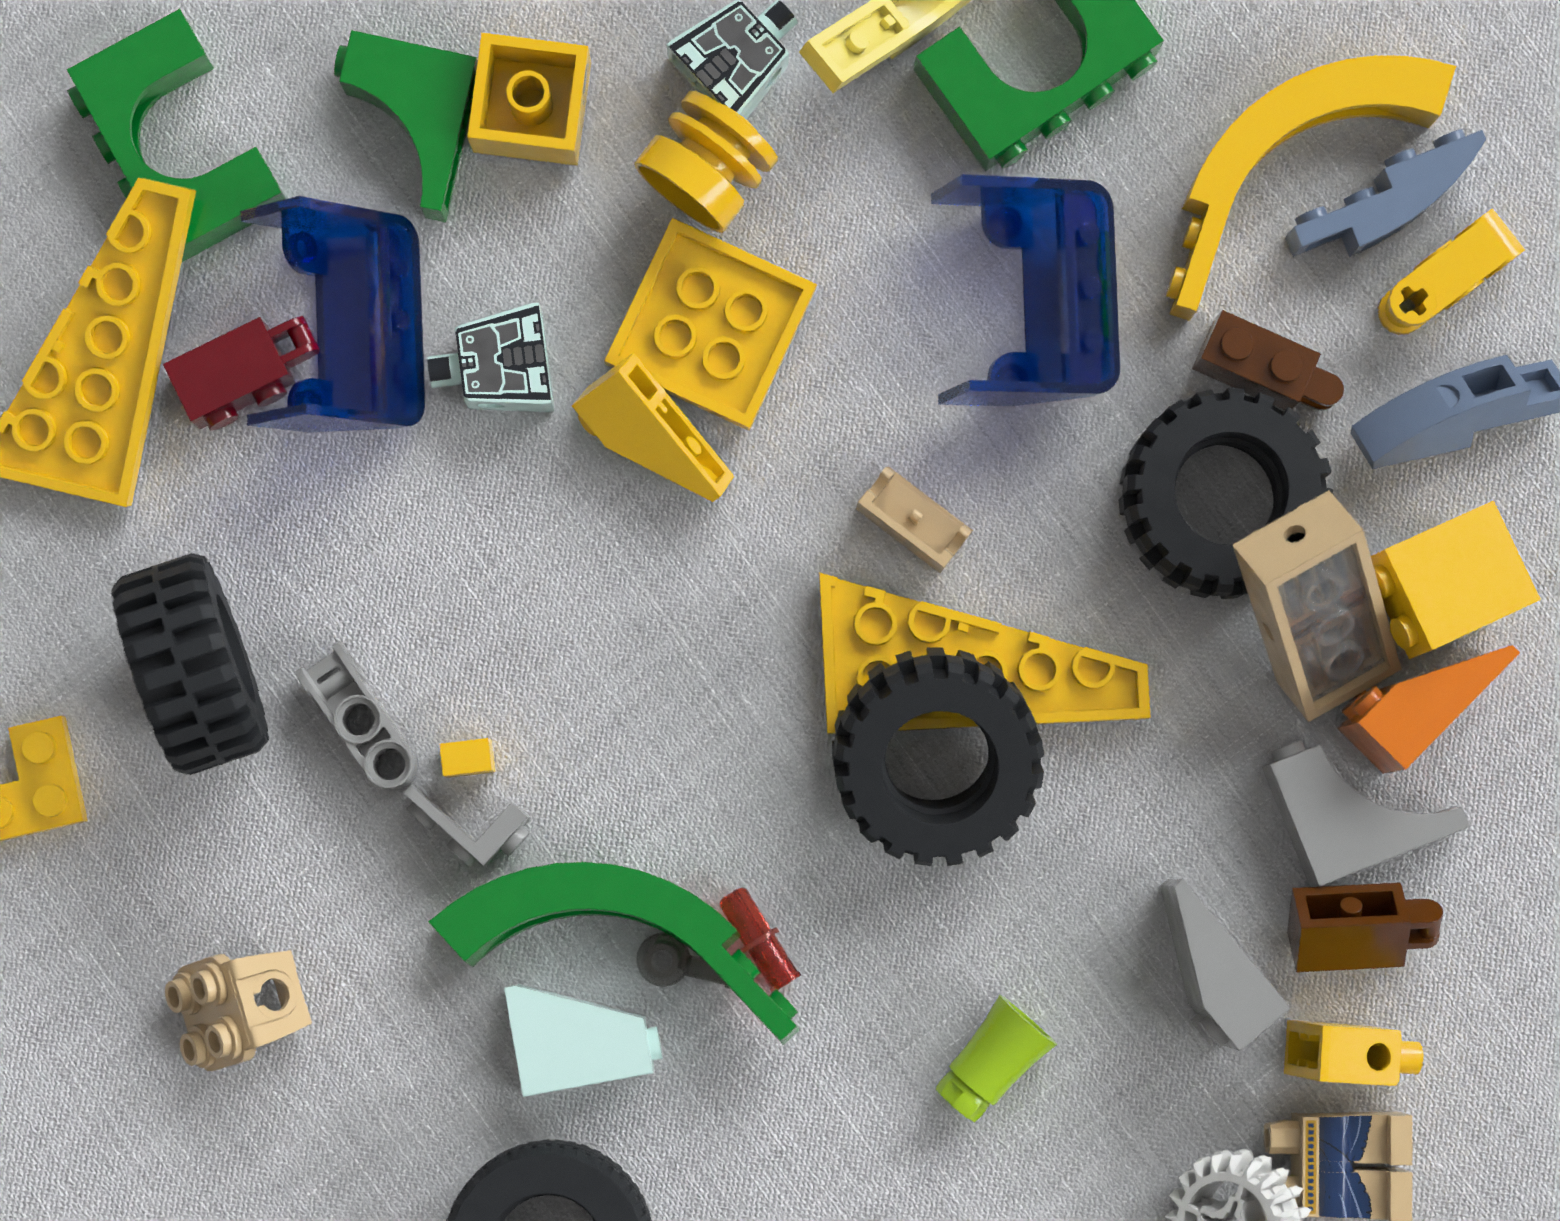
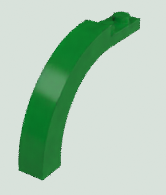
(565, 890)

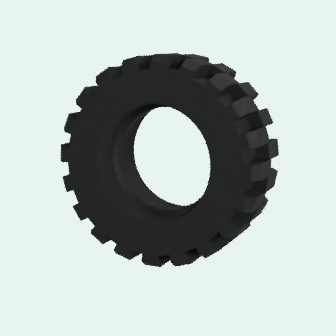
(1177, 434)
(189, 664)
(949, 824)

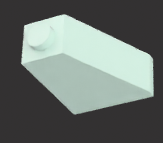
(575, 1041)

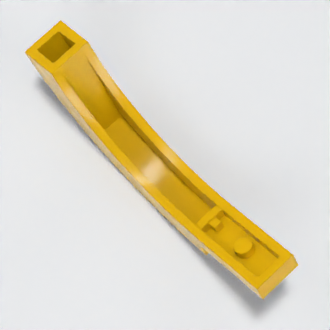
(1350, 88)

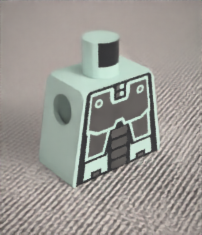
(735, 54)
(499, 362)

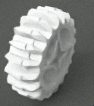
(1258, 1197)

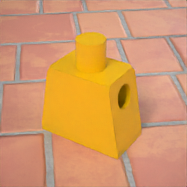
(1349, 1053)

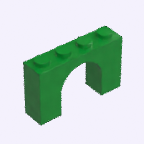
(119, 91)
(1002, 119)

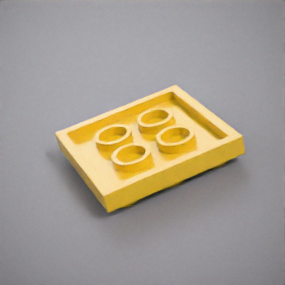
(712, 323)

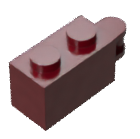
(239, 370)

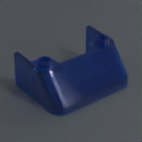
(1067, 287)
(364, 315)

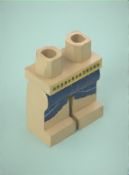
(1323, 1159)

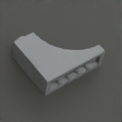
(1338, 827)

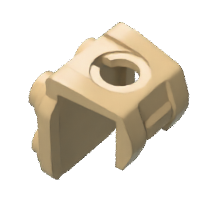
(221, 1007)

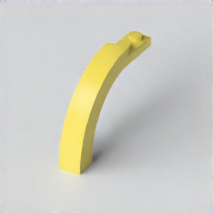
(872, 35)

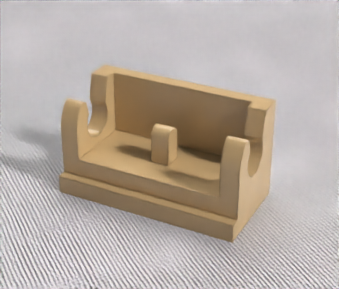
(913, 519)

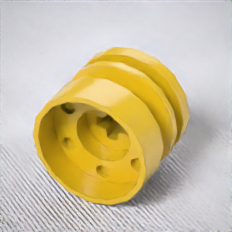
(712, 153)

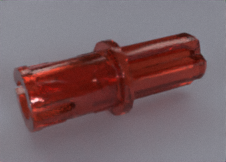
(759, 939)

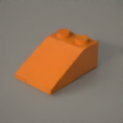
(1403, 719)

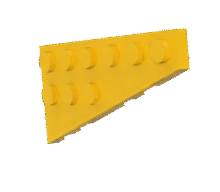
(95, 378)
(1055, 677)

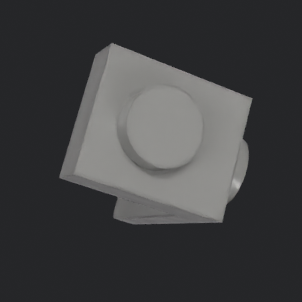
(502, 835)

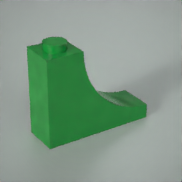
(425, 94)

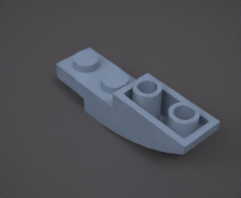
(1404, 193)
(1451, 407)

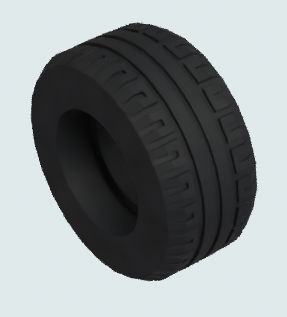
(553, 1170)

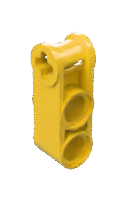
(1450, 273)

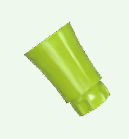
(993, 1059)

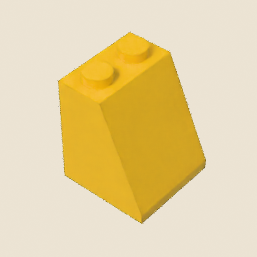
(1452, 580)

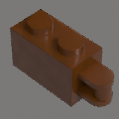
(1266, 364)
(1359, 926)

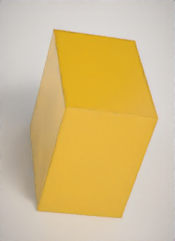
(467, 757)

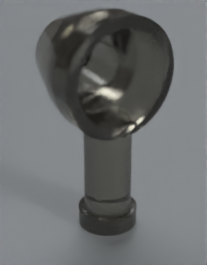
(682, 962)

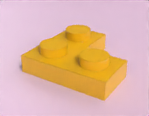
(48, 781)

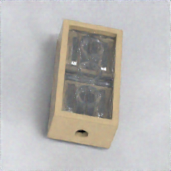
(1318, 605)

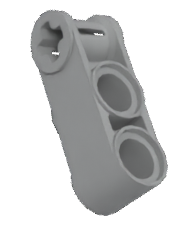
(343, 694)

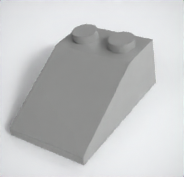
(1219, 979)

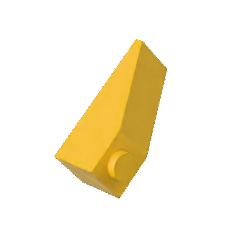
(646, 426)

